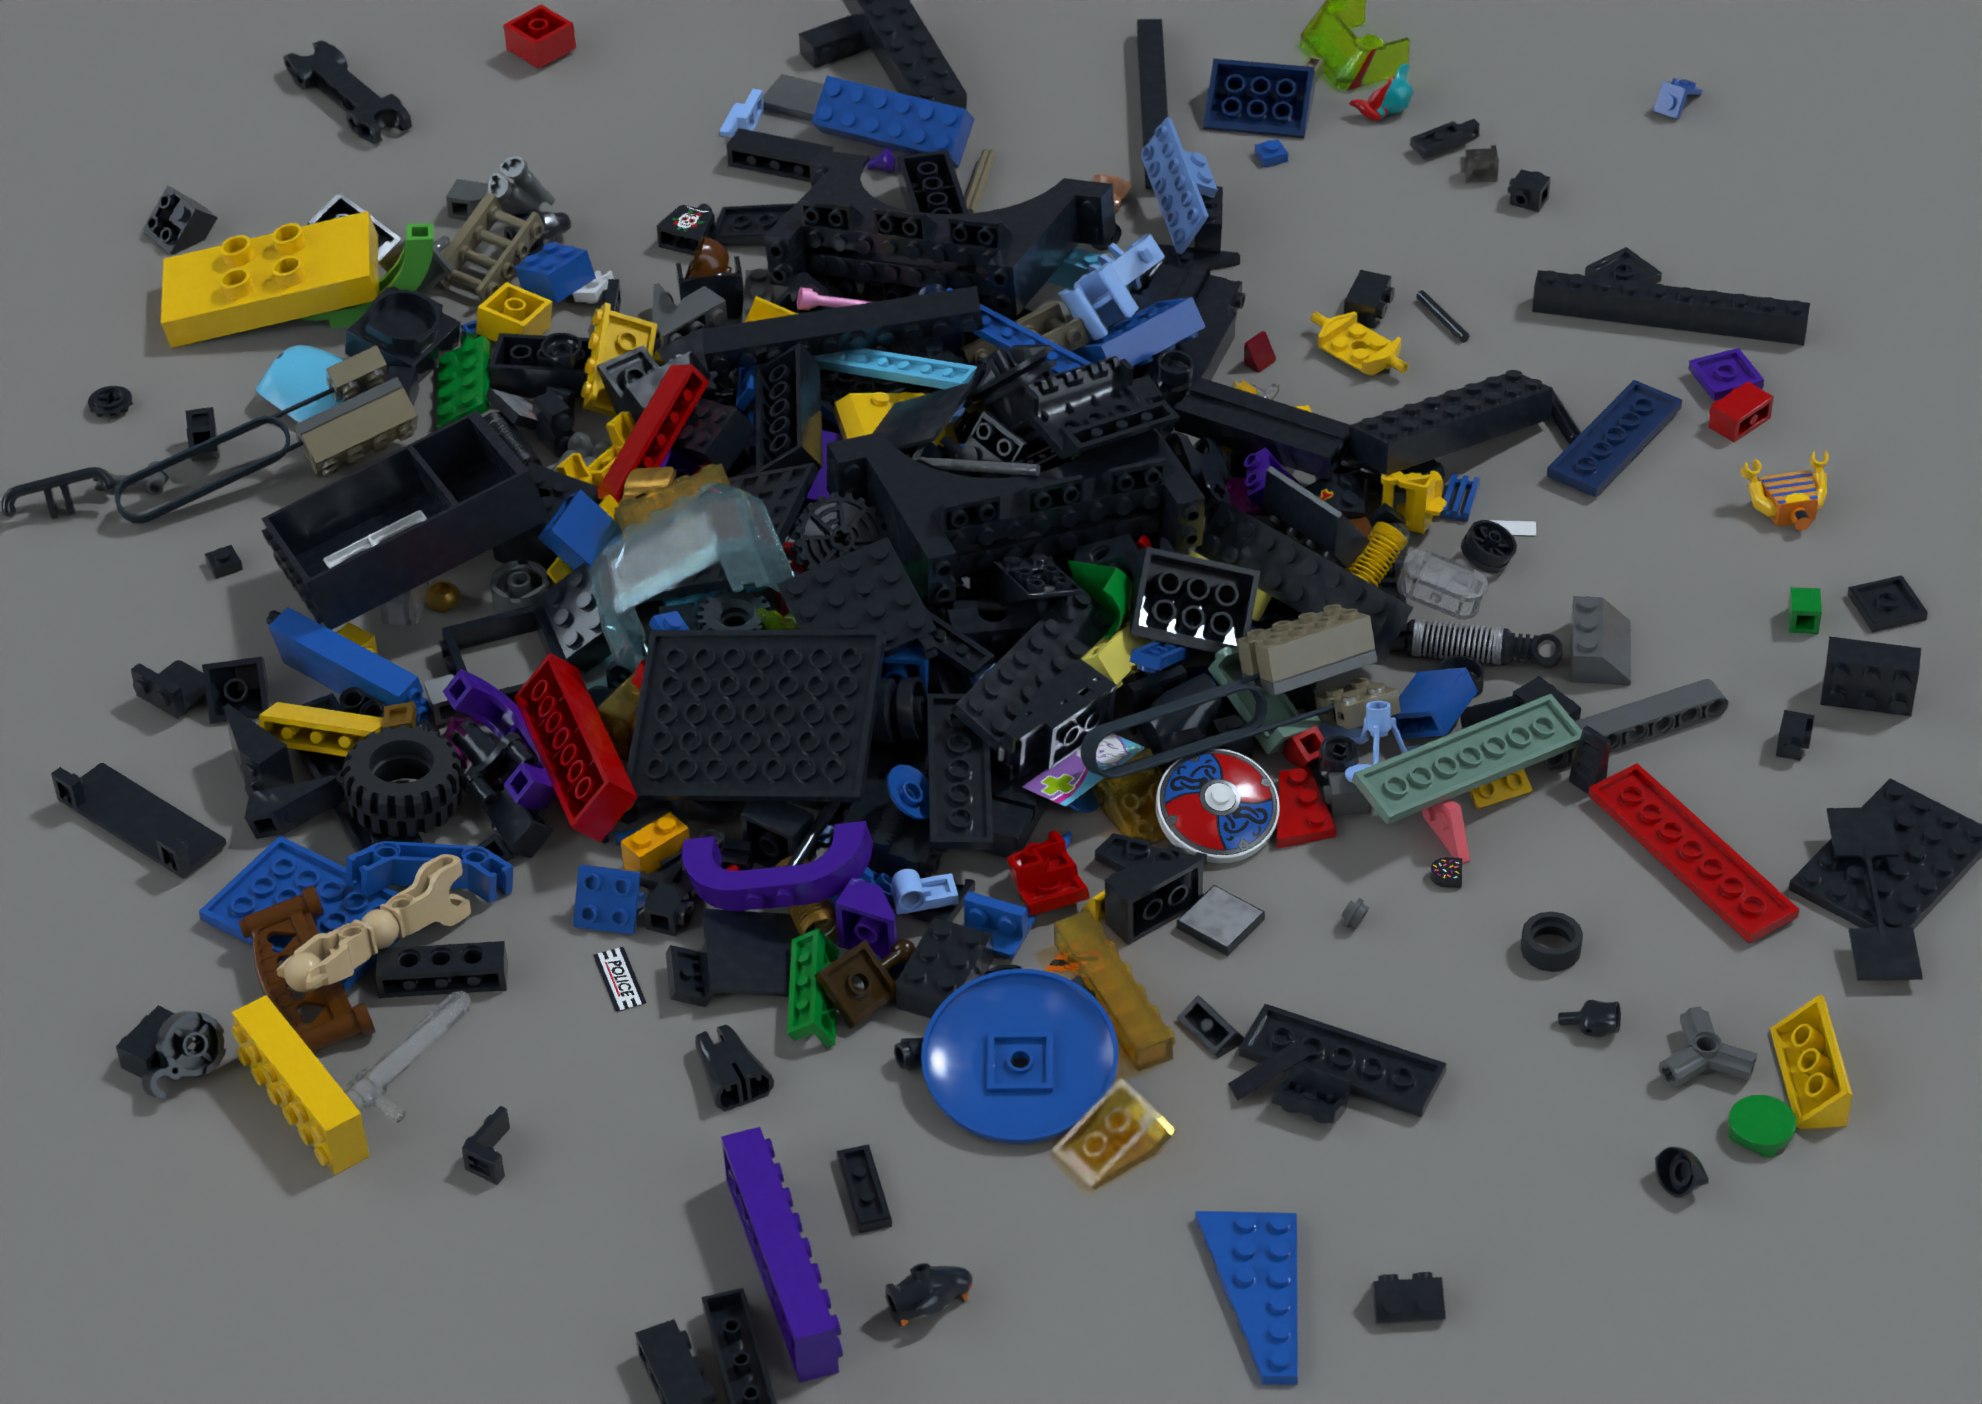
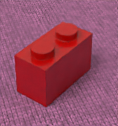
(1740, 411)

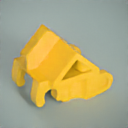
(1422, 497)

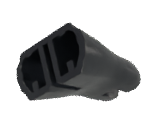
(732, 1070)

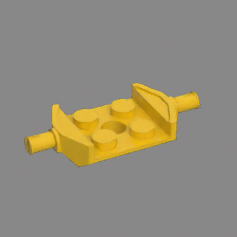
(1358, 344)

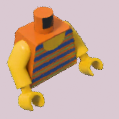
(1789, 496)

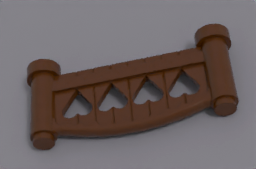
(295, 918)

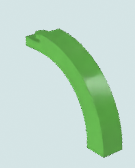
(404, 275)

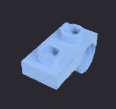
(918, 894)

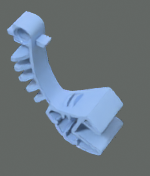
(1104, 293)

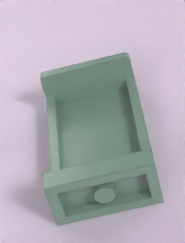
(1279, 707)

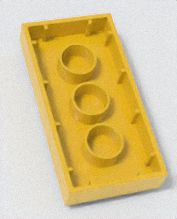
(269, 279)

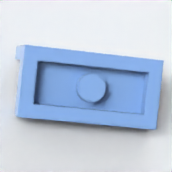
(744, 115)

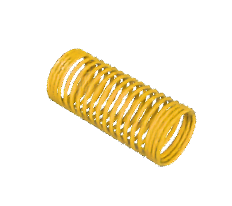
(1395, 541)

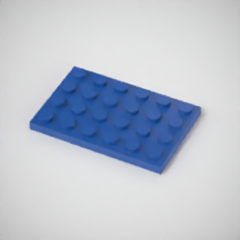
(280, 875)

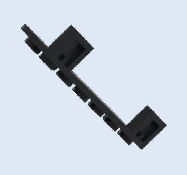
(138, 818)

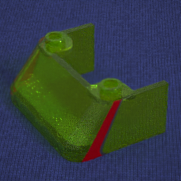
(1349, 59)

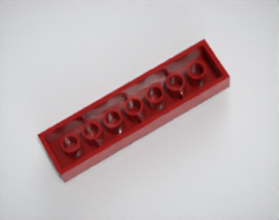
(575, 748)

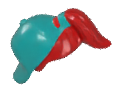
(1388, 99)

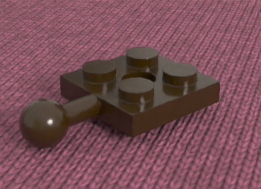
(878, 984)

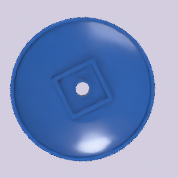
(1009, 1018)

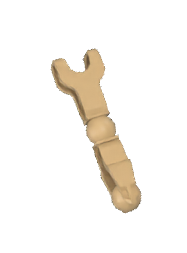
(337, 953)

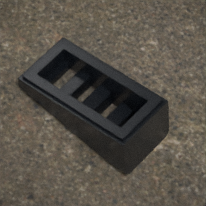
(1589, 763)

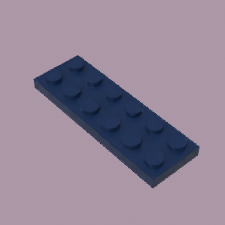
(1614, 438)

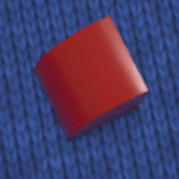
(1304, 747)

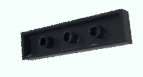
(737, 1348)

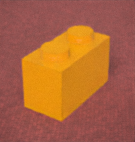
(653, 843)

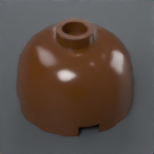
(709, 259)

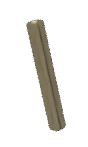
(979, 180)

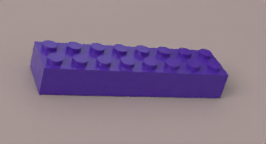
(782, 1255)

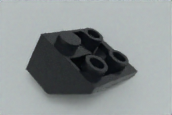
(178, 222)

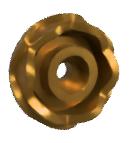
(442, 596)

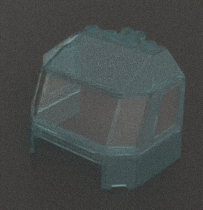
(676, 544)

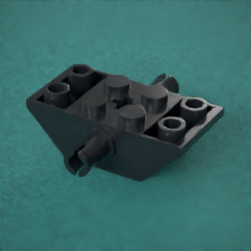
(986, 442)

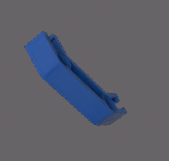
(399, 862)

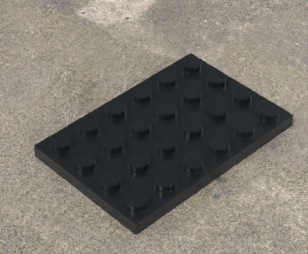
(1934, 855)

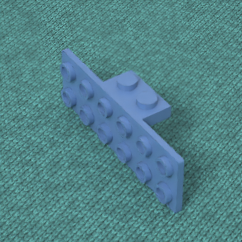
(1177, 182)

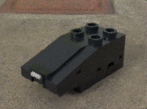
(1056, 720)

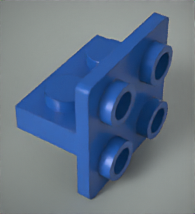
(607, 899)
(1003, 919)

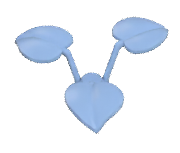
(1378, 722)

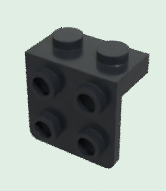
(173, 689)

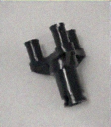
(490, 761)

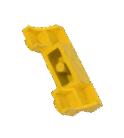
(574, 466)

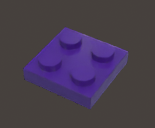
(1724, 372)

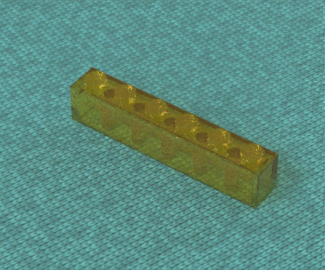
(1098, 963)

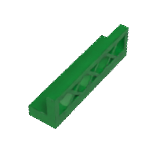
(808, 1001)

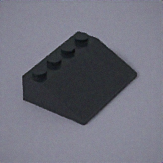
(1191, 600)

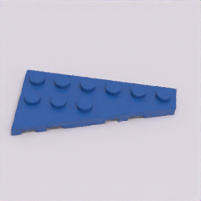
(1259, 1276)

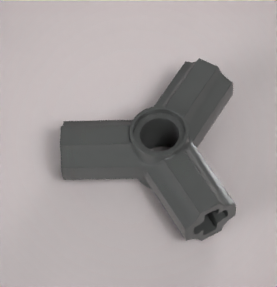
(1704, 1053)

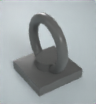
(437, 270)

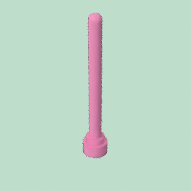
(808, 299)

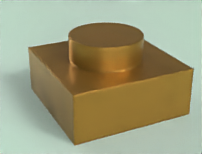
(400, 715)

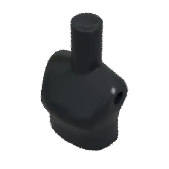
(1594, 1018)

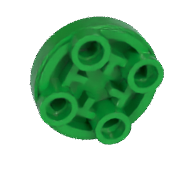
(1761, 1124)

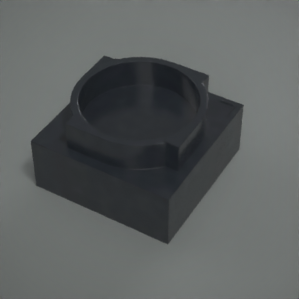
(406, 330)

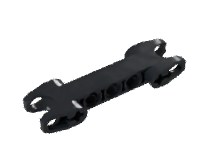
(364, 108)

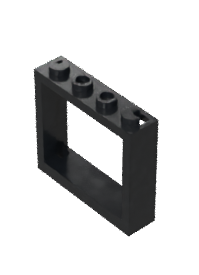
(497, 628)

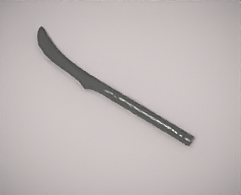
(980, 466)

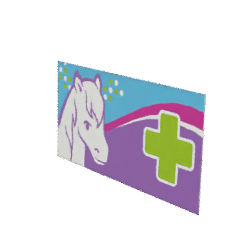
(1072, 778)

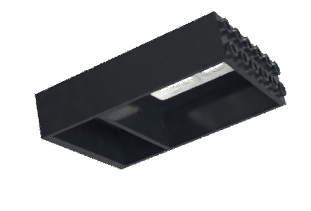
(454, 483)

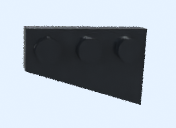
(1123, 851)

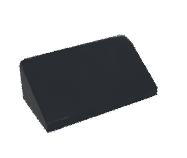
(1210, 1027)

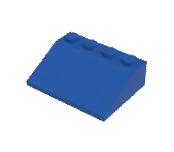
(1147, 333)

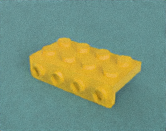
(612, 337)

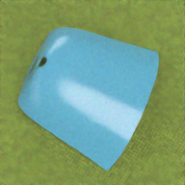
(296, 376)

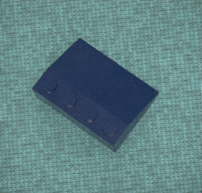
(1259, 98)

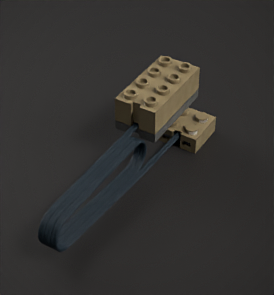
(327, 439)
(1277, 662)

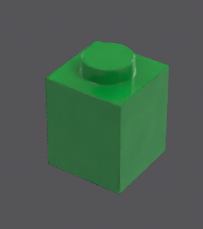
(1804, 610)

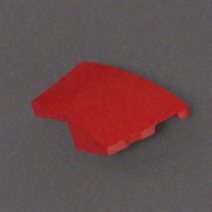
(1046, 875)

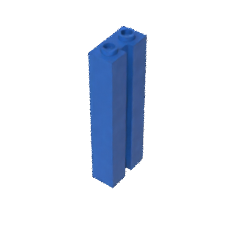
(343, 663)

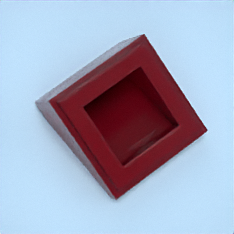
(1258, 352)

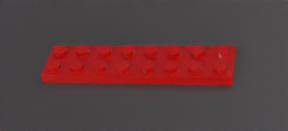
(1693, 853)

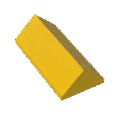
(1813, 1067)

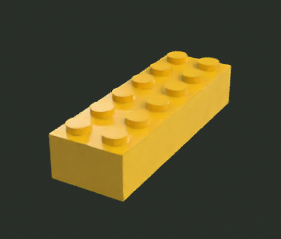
(299, 1085)

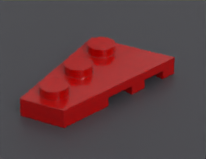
(1302, 810)

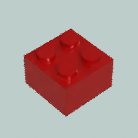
(539, 36)

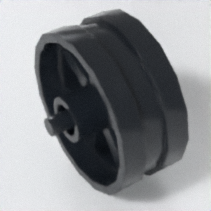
(1488, 546)

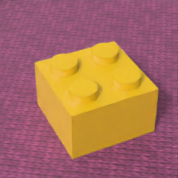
(513, 312)

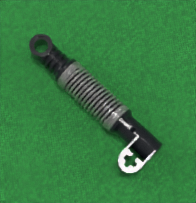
(1451, 640)

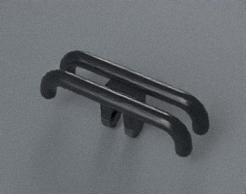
(49, 483)

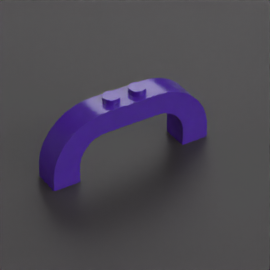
(479, 699)
(778, 885)

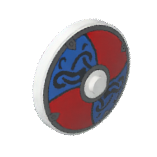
(1217, 805)

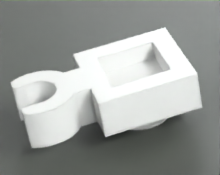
(592, 291)

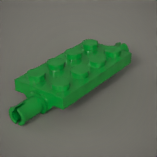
(463, 380)

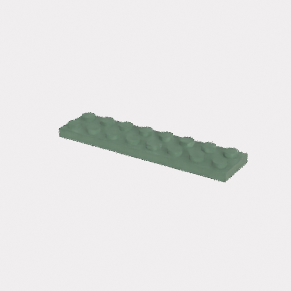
(1468, 759)

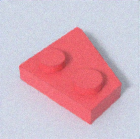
(1448, 825)

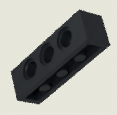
(441, 969)

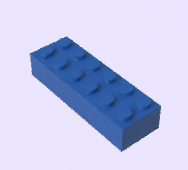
(891, 119)

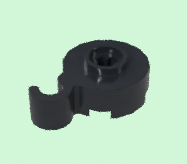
(176, 1058)

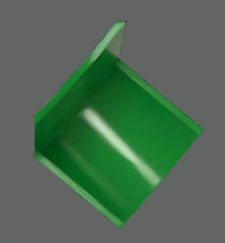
(1108, 587)

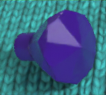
(884, 161)

